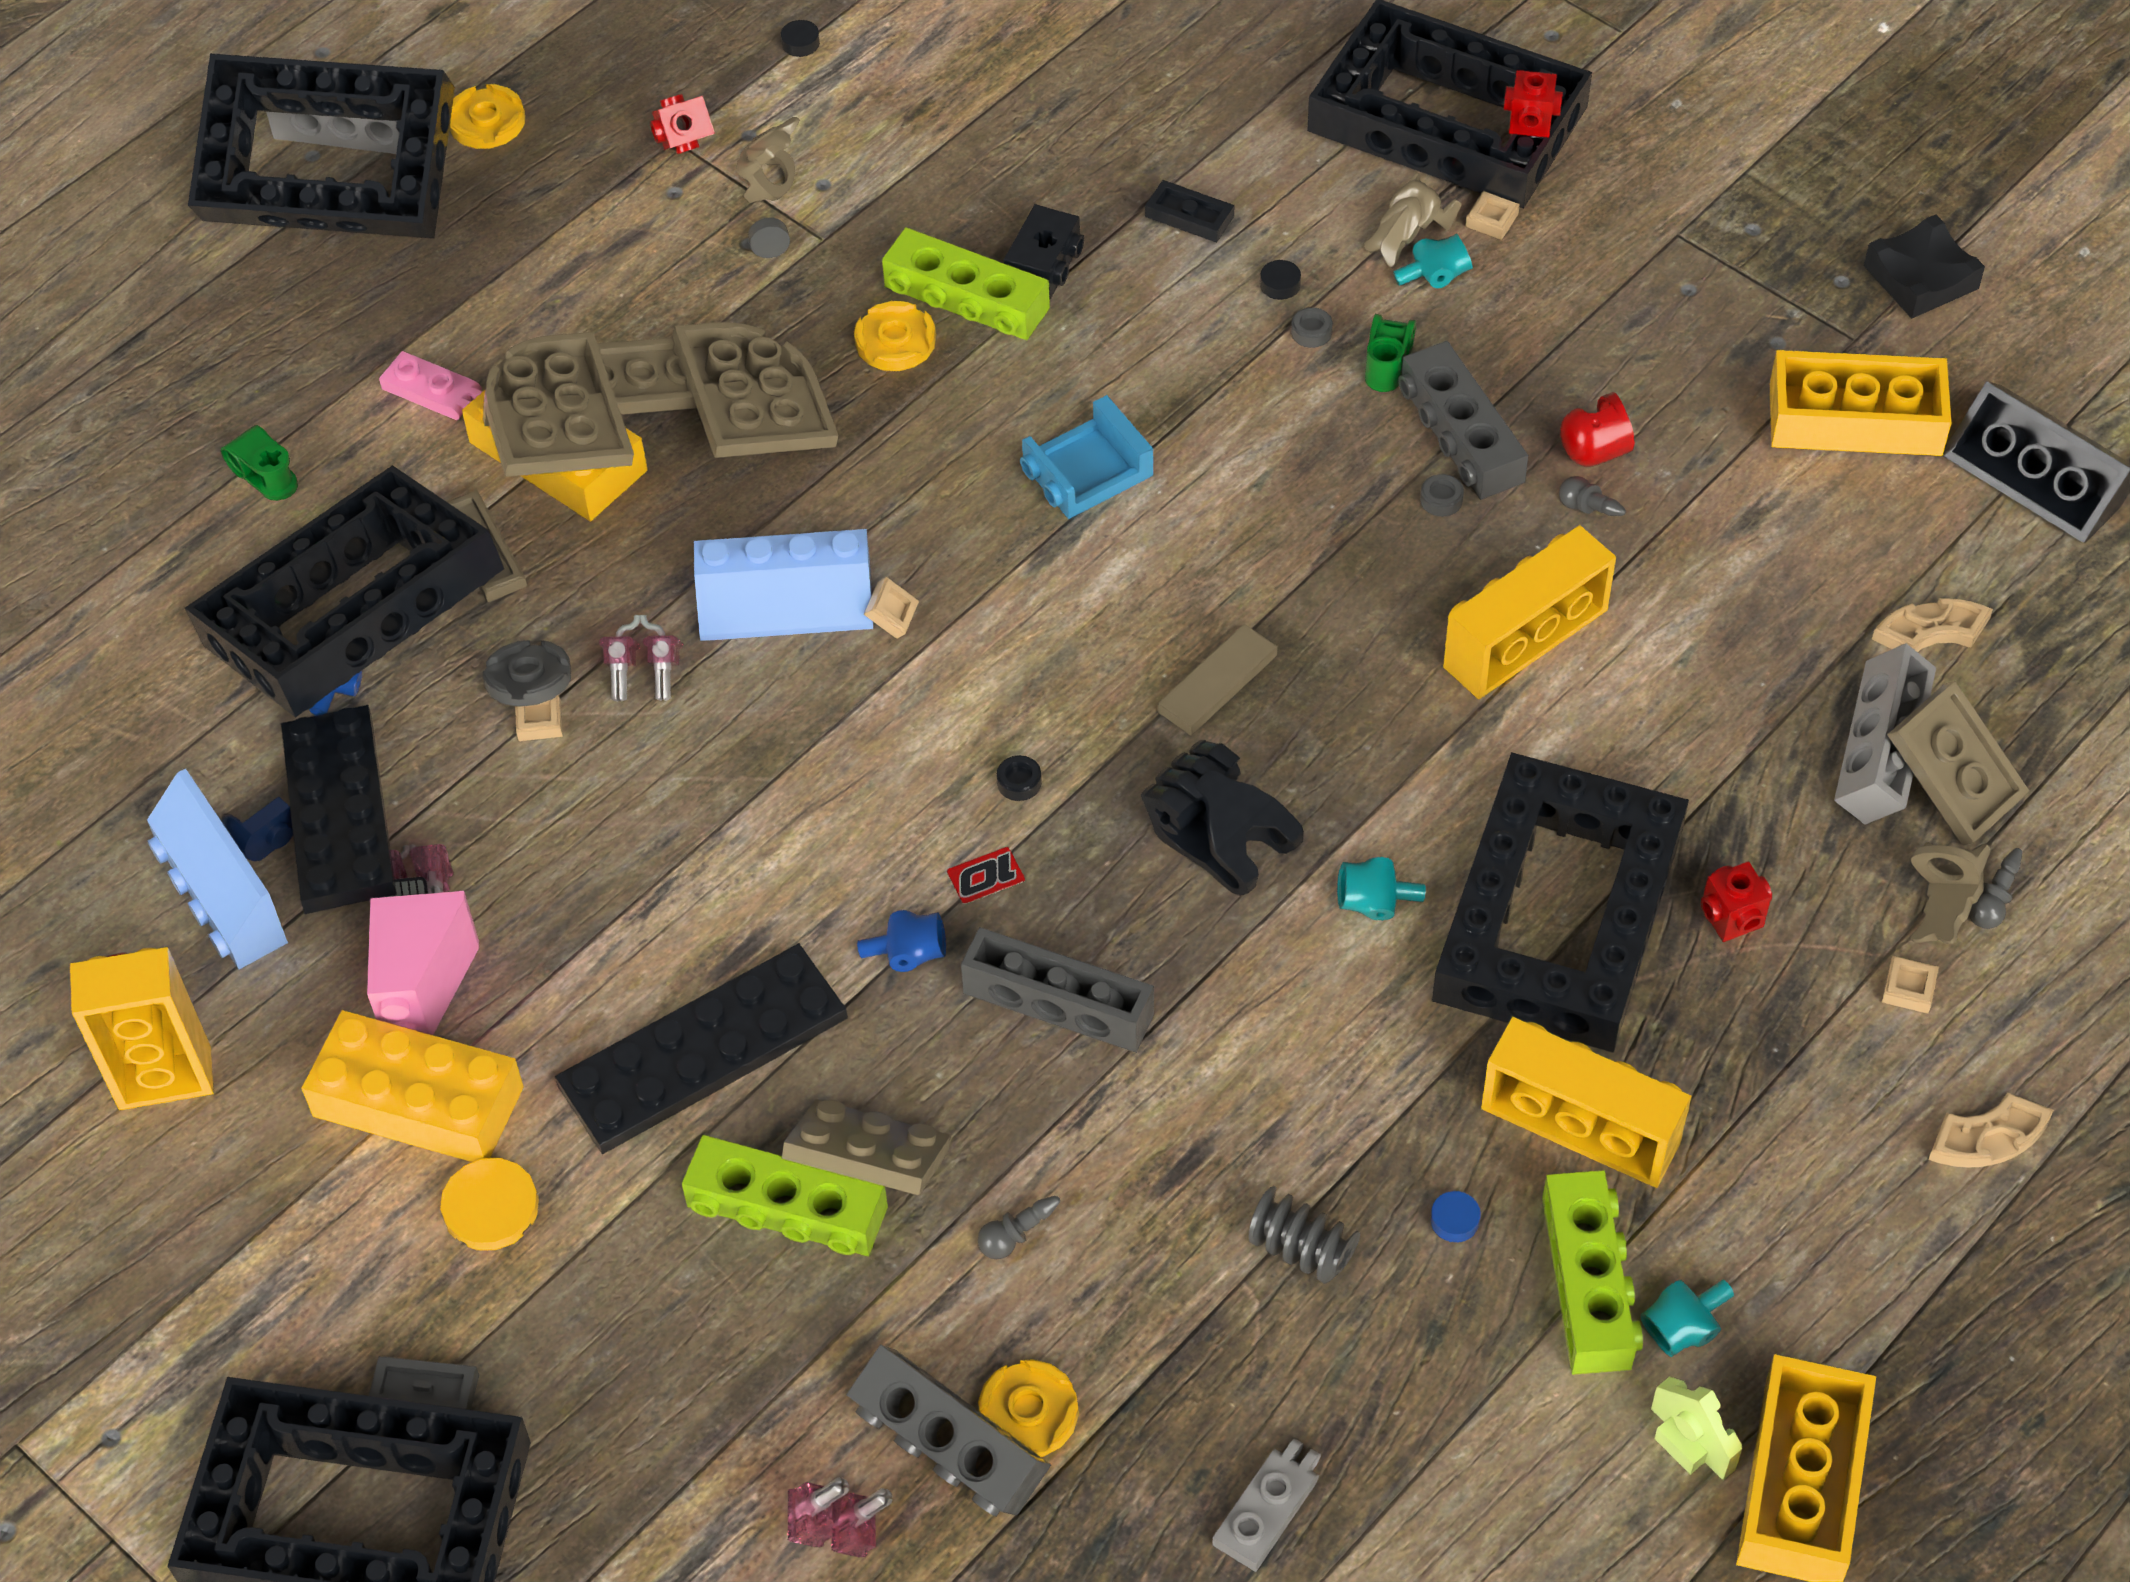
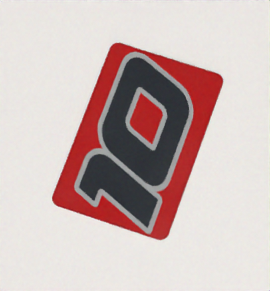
(985, 875)

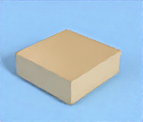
(1492, 215)
(891, 607)
(539, 720)
(1910, 984)

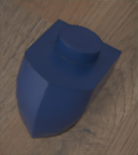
(263, 831)

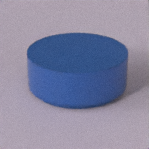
(1455, 1216)

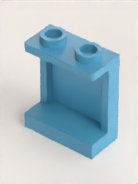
(1089, 460)

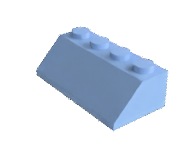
(782, 584)
(214, 874)

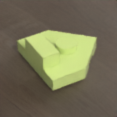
(1694, 1428)

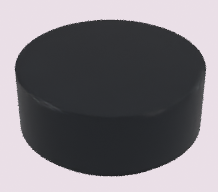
(800, 38)
(1280, 279)
(1019, 778)

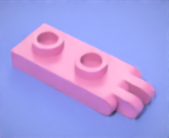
(429, 385)

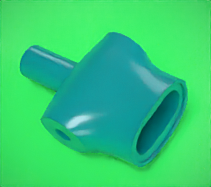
(1437, 261)
(1373, 888)
(1683, 1318)

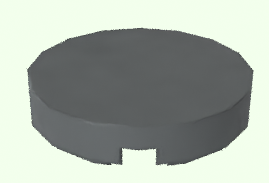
(527, 673)

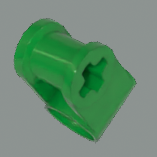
(1385, 352)
(261, 463)

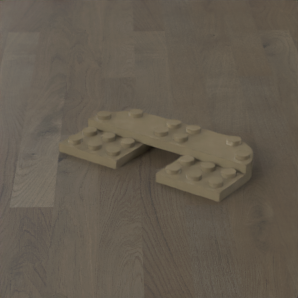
(563, 396)

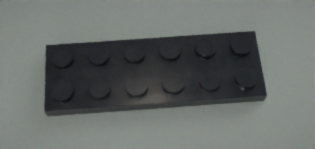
(337, 809)
(700, 1048)

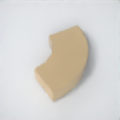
(1933, 623)
(1990, 1136)

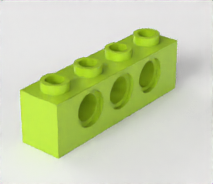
(966, 283)
(723, 1164)
(1591, 1342)

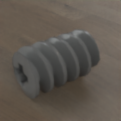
(1300, 1237)

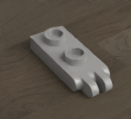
(1267, 1505)

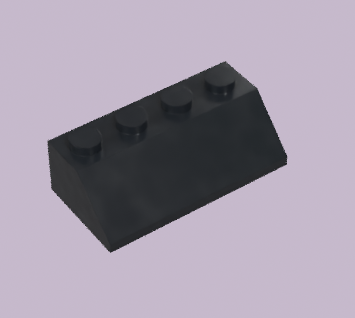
(2040, 462)

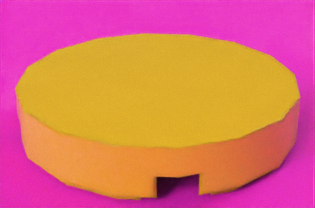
(486, 116)
(895, 336)
(489, 1203)
(1032, 1404)

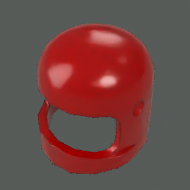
(1599, 435)

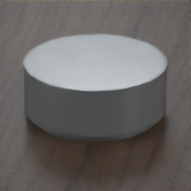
(768, 237)
(1311, 327)
(1442, 495)

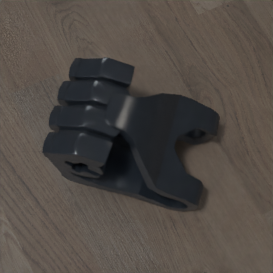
(1212, 816)

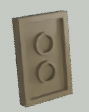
(1958, 763)
(867, 1146)

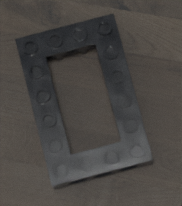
(1390, 37)
(242, 85)
(244, 612)
(1563, 1000)
(265, 1419)

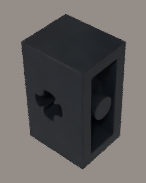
(1047, 245)

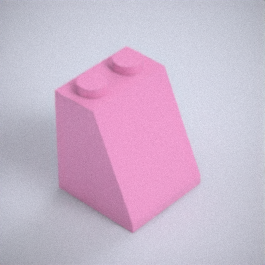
(418, 956)

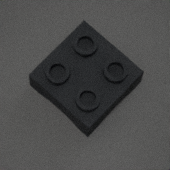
(1923, 267)

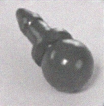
(1580, 494)
(1991, 907)
(999, 1238)

